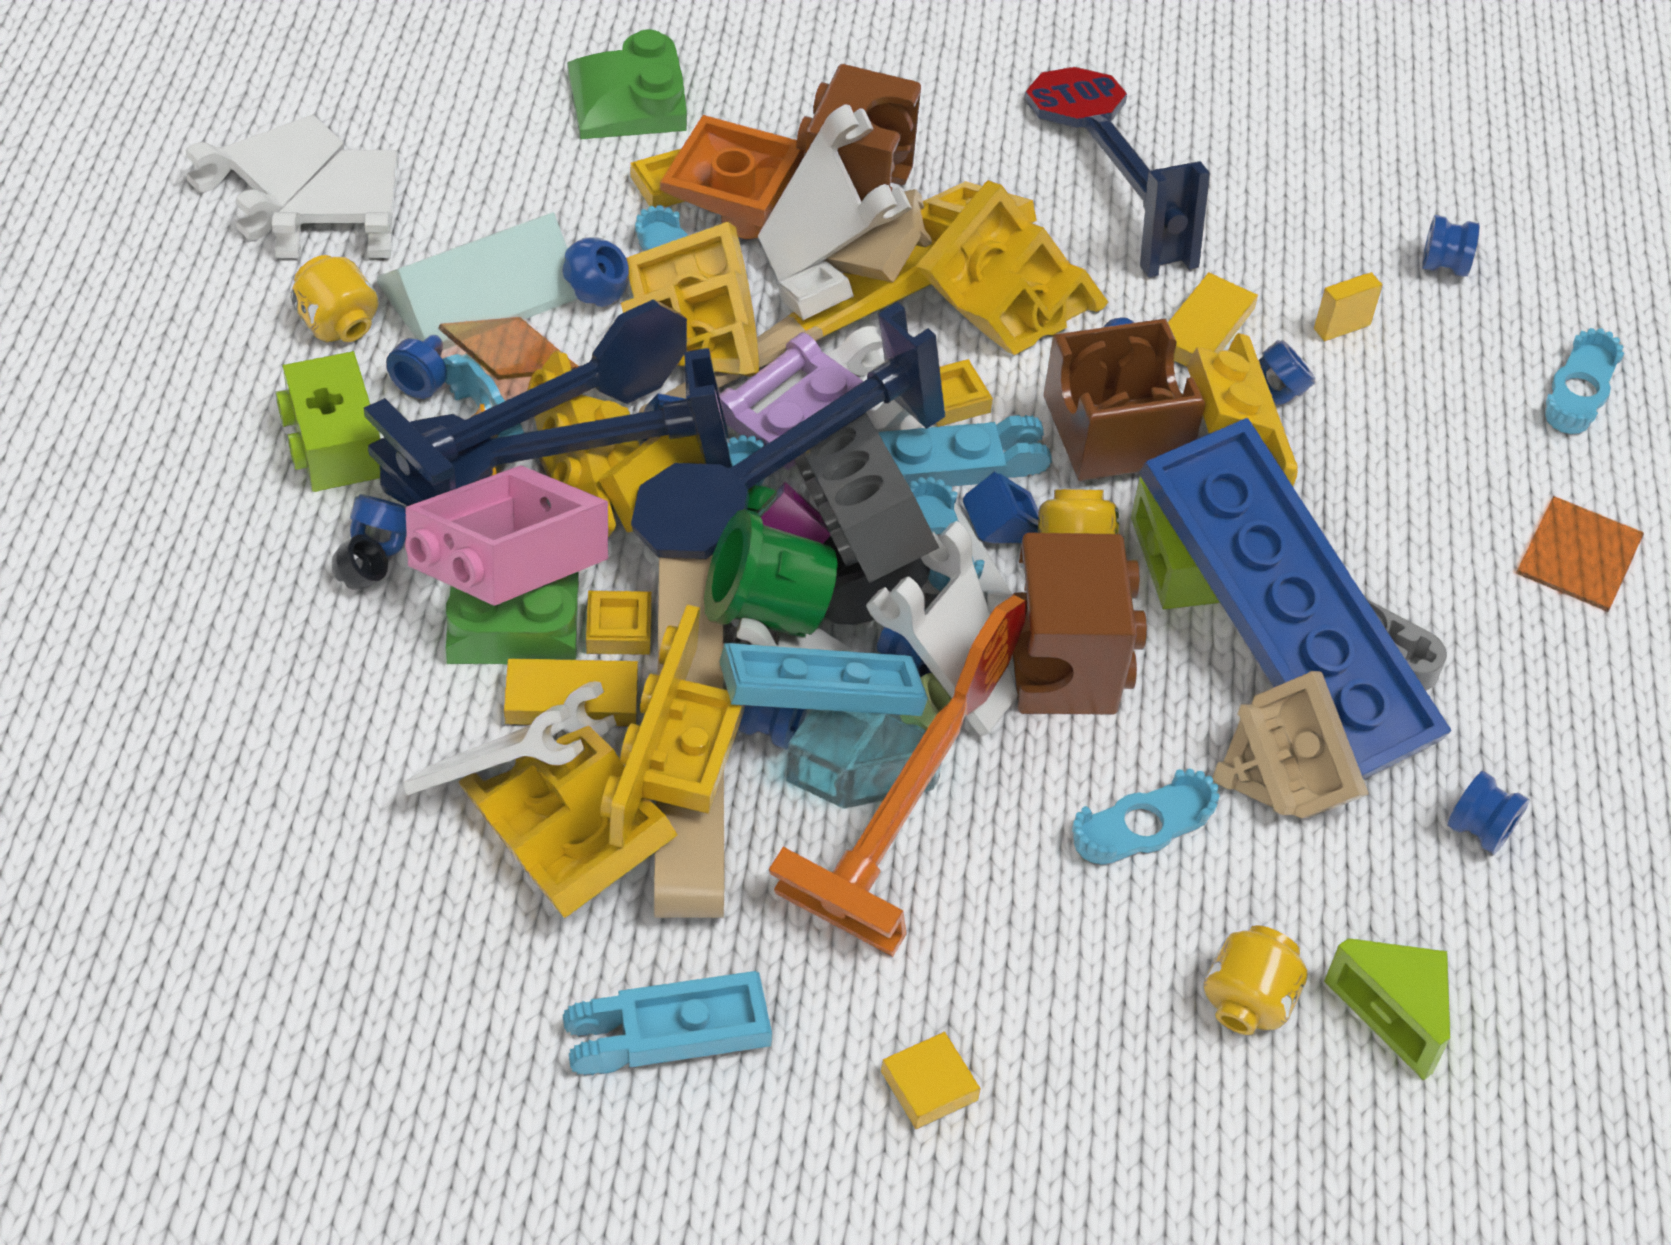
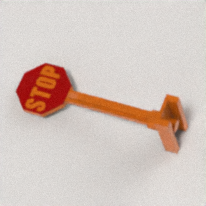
(844, 893)

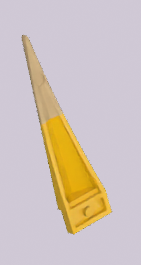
(868, 293)

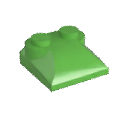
(629, 89)
(525, 627)

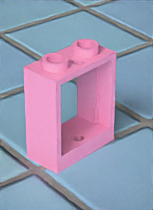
(503, 535)

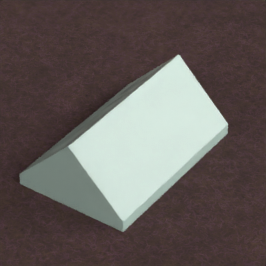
(485, 279)

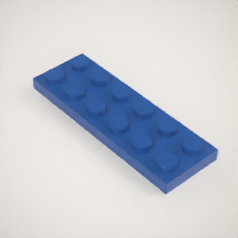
(1291, 590)

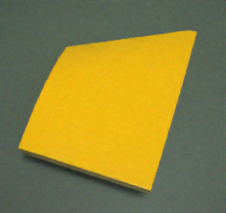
(1007, 273)
(709, 286)
(555, 824)

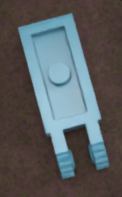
(970, 451)
(670, 1023)

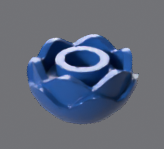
(596, 271)

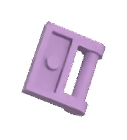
(821, 386)

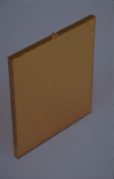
(502, 346)
(1580, 553)

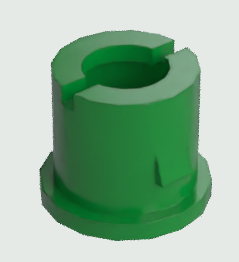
(769, 577)

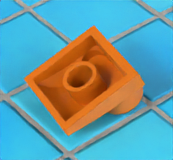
(733, 172)

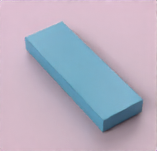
(822, 679)

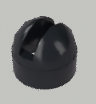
(366, 569)

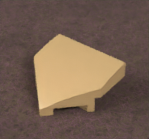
(886, 247)
(1292, 751)

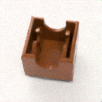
(893, 110)
(1119, 397)
(1077, 624)

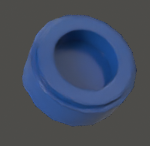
(417, 366)
(1289, 369)
(382, 515)

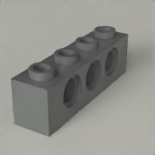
(865, 500)

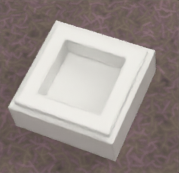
(814, 290)

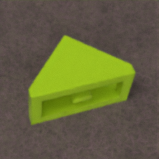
(1398, 995)

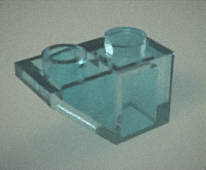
(851, 756)

